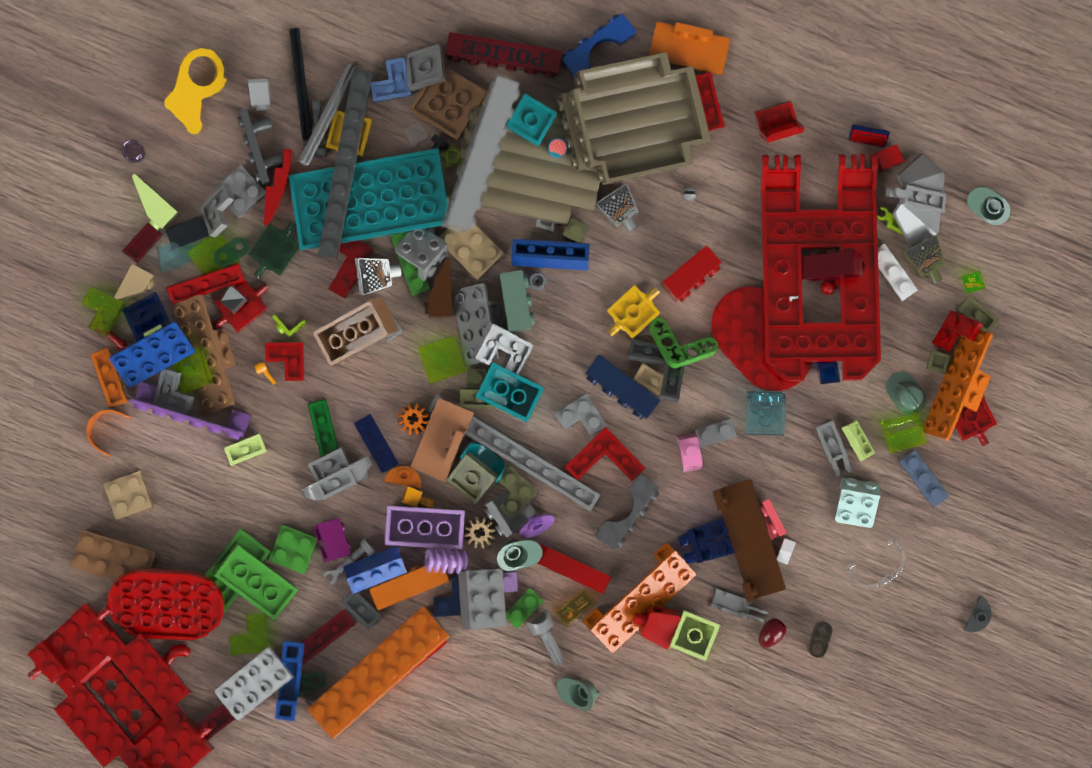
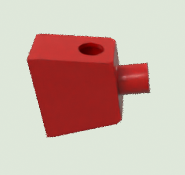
(658, 624)

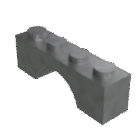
(642, 492)

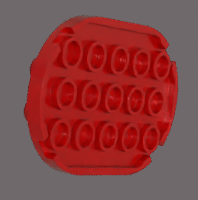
(739, 330)
(166, 604)

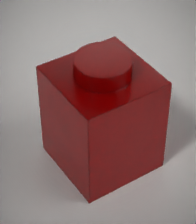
(889, 158)

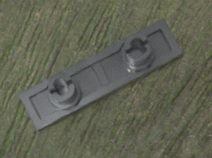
(262, 164)

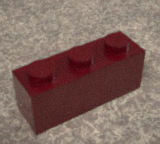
(832, 265)

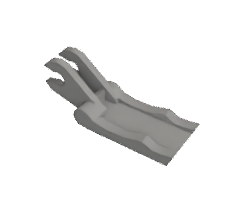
(734, 605)

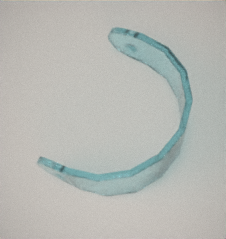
(172, 256)

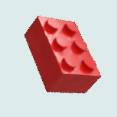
(692, 274)

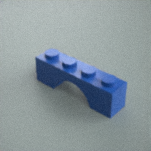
(617, 31)
(289, 693)

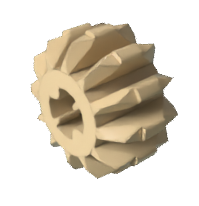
(482, 538)

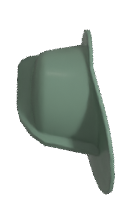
(989, 205)
(906, 393)
(519, 554)
(577, 693)

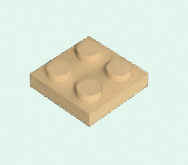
(128, 495)

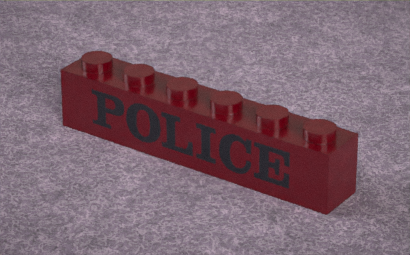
(503, 54)

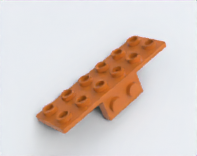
(960, 387)

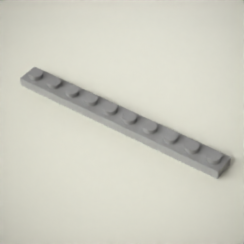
(529, 462)

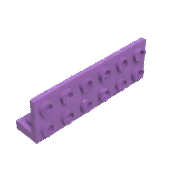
(236, 425)

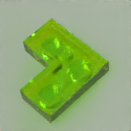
(107, 310)
(256, 639)

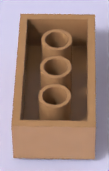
(355, 331)
(110, 556)

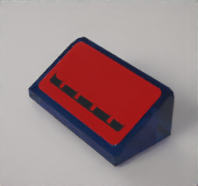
(868, 136)

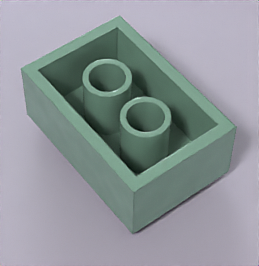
(517, 301)

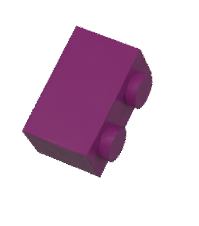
(332, 540)

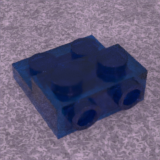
(146, 315)

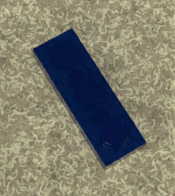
(376, 443)

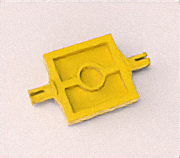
(335, 133)
(633, 311)

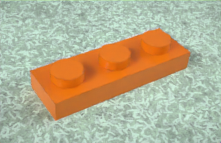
(108, 378)

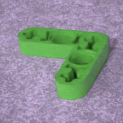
(680, 351)

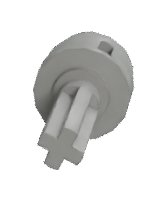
(541, 627)

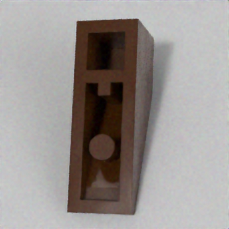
(440, 297)

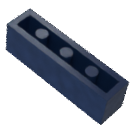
(621, 386)

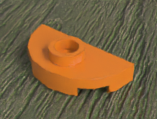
(404, 476)

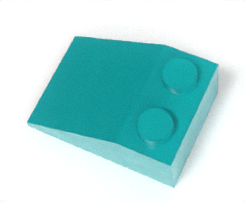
(510, 392)

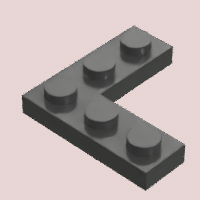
(672, 377)

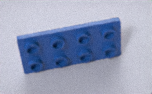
(152, 354)

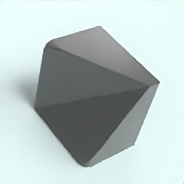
(233, 300)

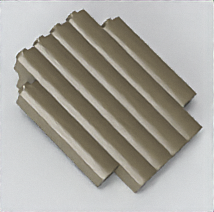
(633, 118)
(530, 180)

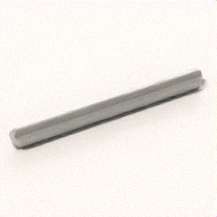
(327, 115)

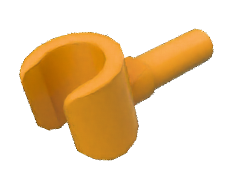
(260, 368)

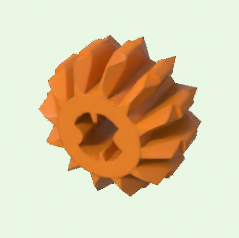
(409, 413)

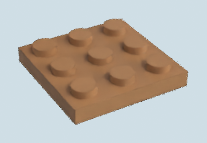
(448, 103)

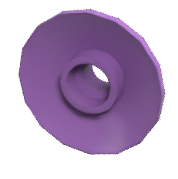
(536, 525)

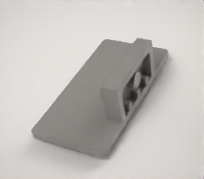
(473, 316)
(253, 683)

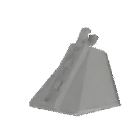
(919, 200)

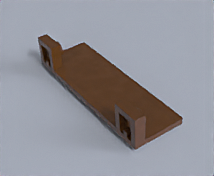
(750, 539)

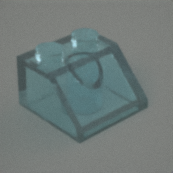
(765, 413)

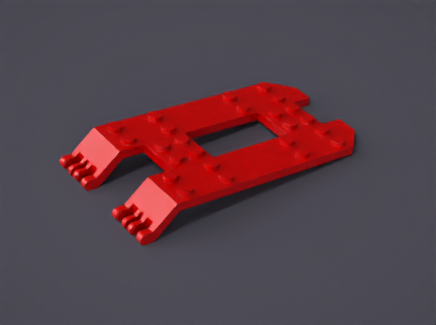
(784, 234)

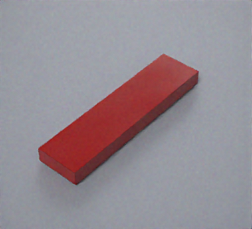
(206, 283)

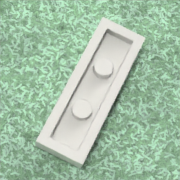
(894, 274)

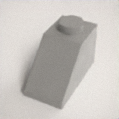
(260, 94)

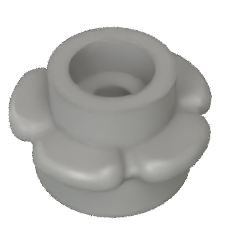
(537, 276)

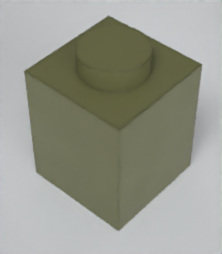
(575, 231)

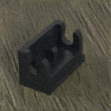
(187, 231)

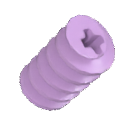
(445, 559)

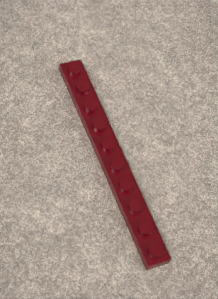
(313, 645)

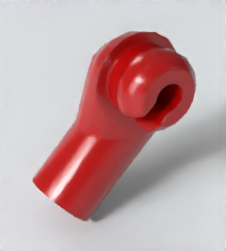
(177, 650)

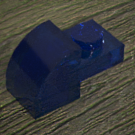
(828, 372)

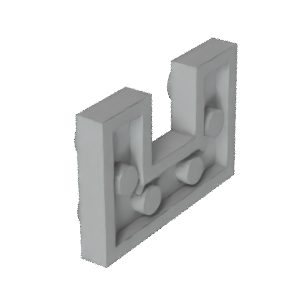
(496, 337)

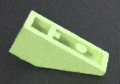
(156, 208)

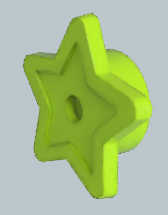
(448, 156)

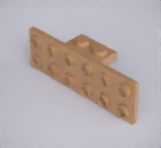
(196, 325)

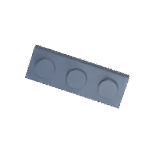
(924, 478)

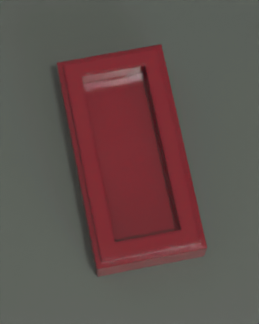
(142, 243)

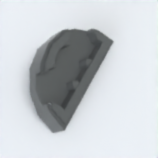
(979, 617)

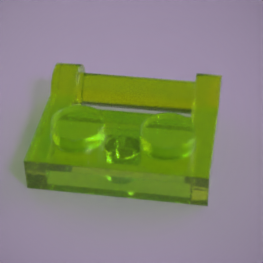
(903, 439)

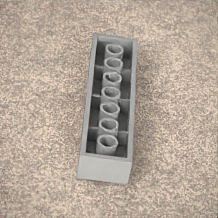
(480, 154)

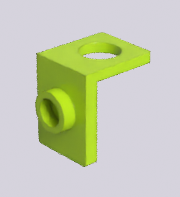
(282, 328)

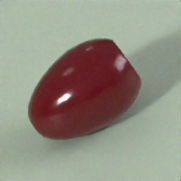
(771, 633)

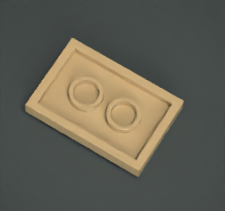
(472, 250)

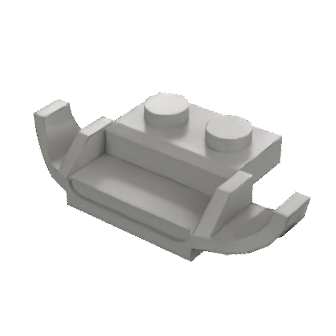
(334, 474)

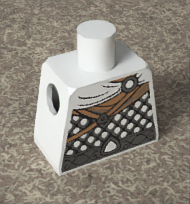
(375, 274)

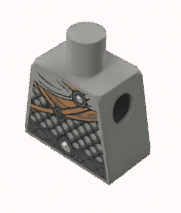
(619, 208)

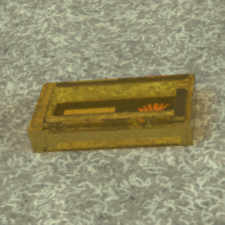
(575, 607)

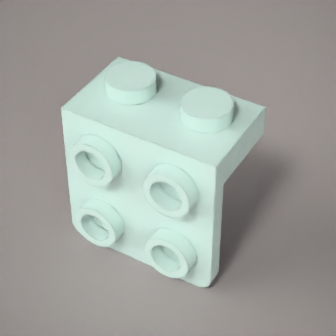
(857, 502)

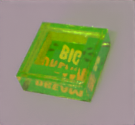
(973, 282)

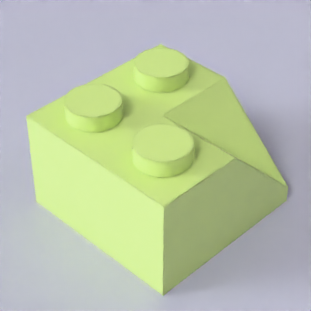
(694, 635)

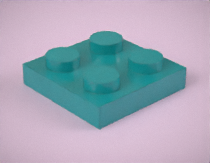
(531, 120)

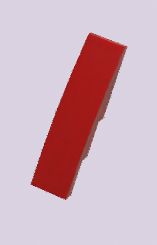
(275, 194)
(574, 569)

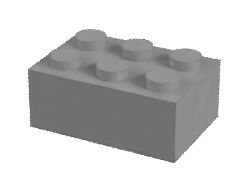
(482, 599)

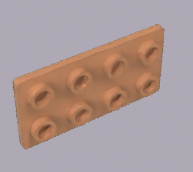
(442, 439)

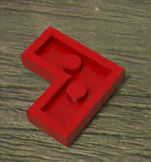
(955, 326)
(292, 354)

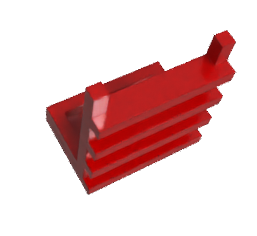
(778, 122)

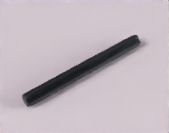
(300, 81)

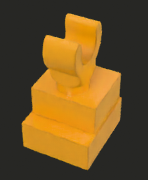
(413, 497)

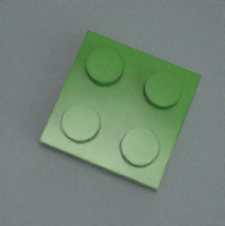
(293, 549)

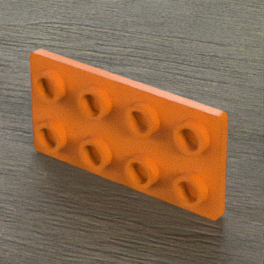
(690, 47)

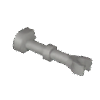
(365, 547)

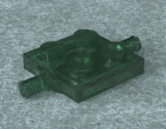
(274, 249)

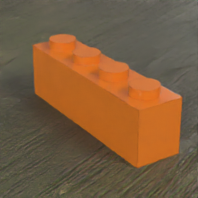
(406, 586)

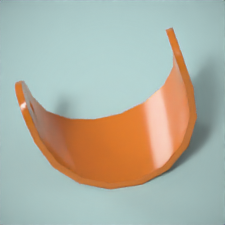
(93, 419)

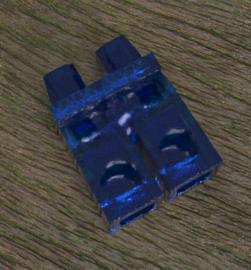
(700, 540)

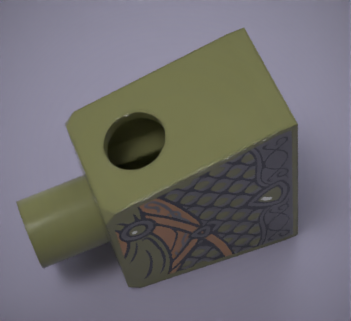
(926, 259)

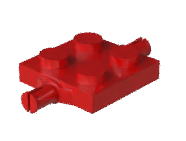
(248, 312)
(975, 423)

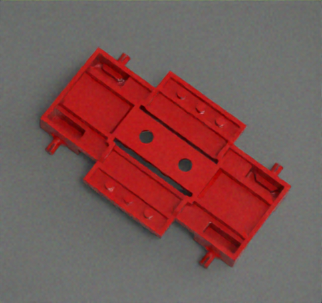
(82, 653)

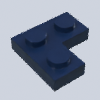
(448, 605)

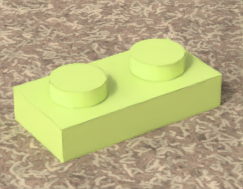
(245, 449)

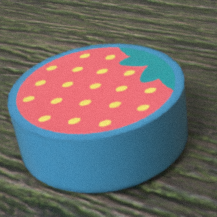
(557, 148)

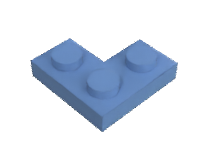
(397, 84)

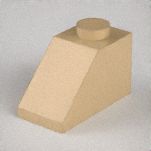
(135, 283)

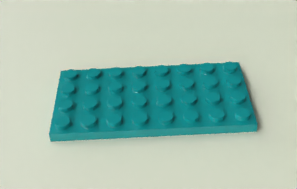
(384, 199)

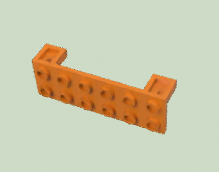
(653, 590)

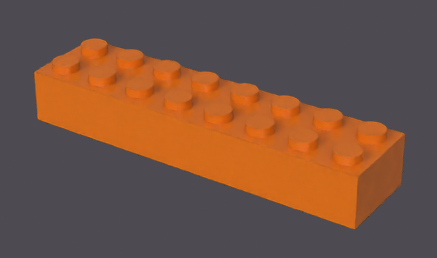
(378, 673)

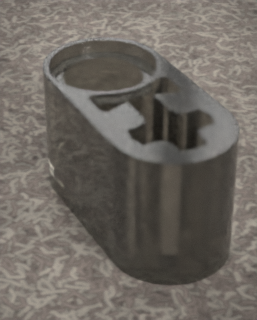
(826, 636)

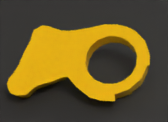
(186, 97)

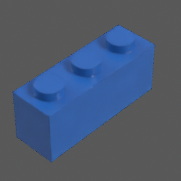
(374, 569)

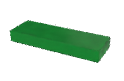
(323, 427)

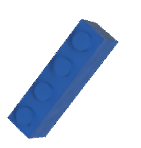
(550, 254)

